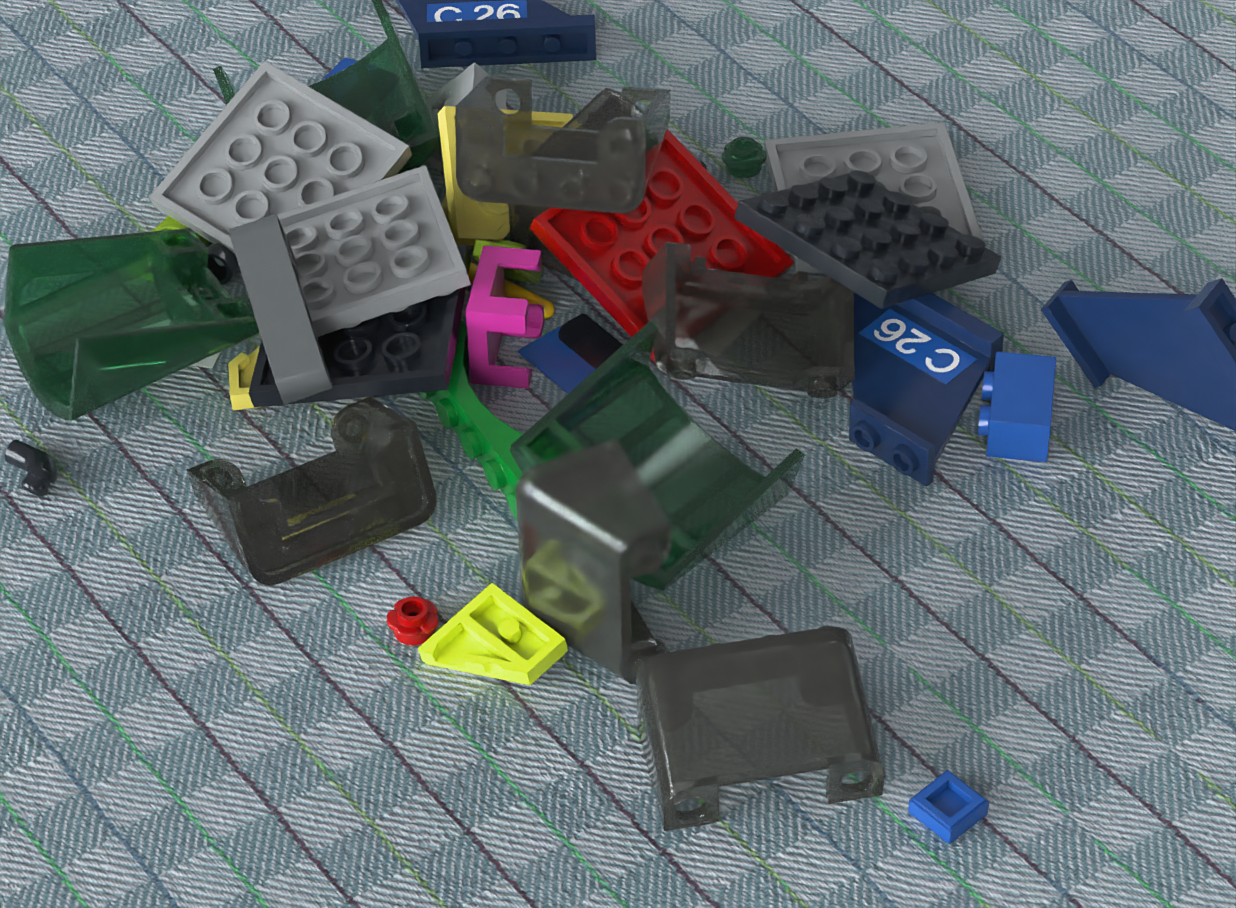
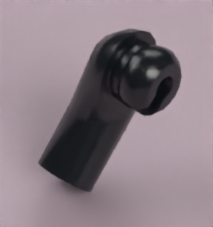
(37, 463)

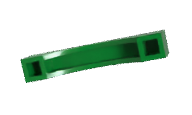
(478, 429)

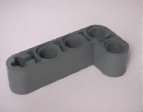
(280, 308)

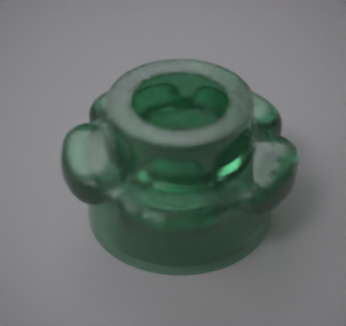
(743, 157)

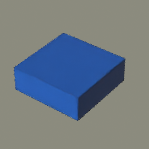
(948, 806)

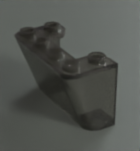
(557, 167)
(753, 716)

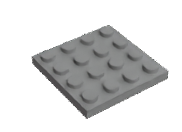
(272, 154)
(902, 159)
(373, 250)

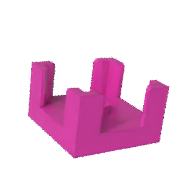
(494, 316)

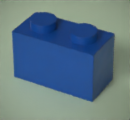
(1020, 406)

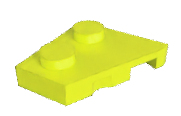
(495, 640)

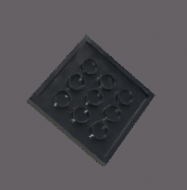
(868, 238)
(383, 354)

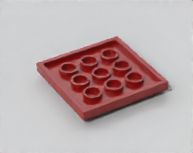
(679, 207)

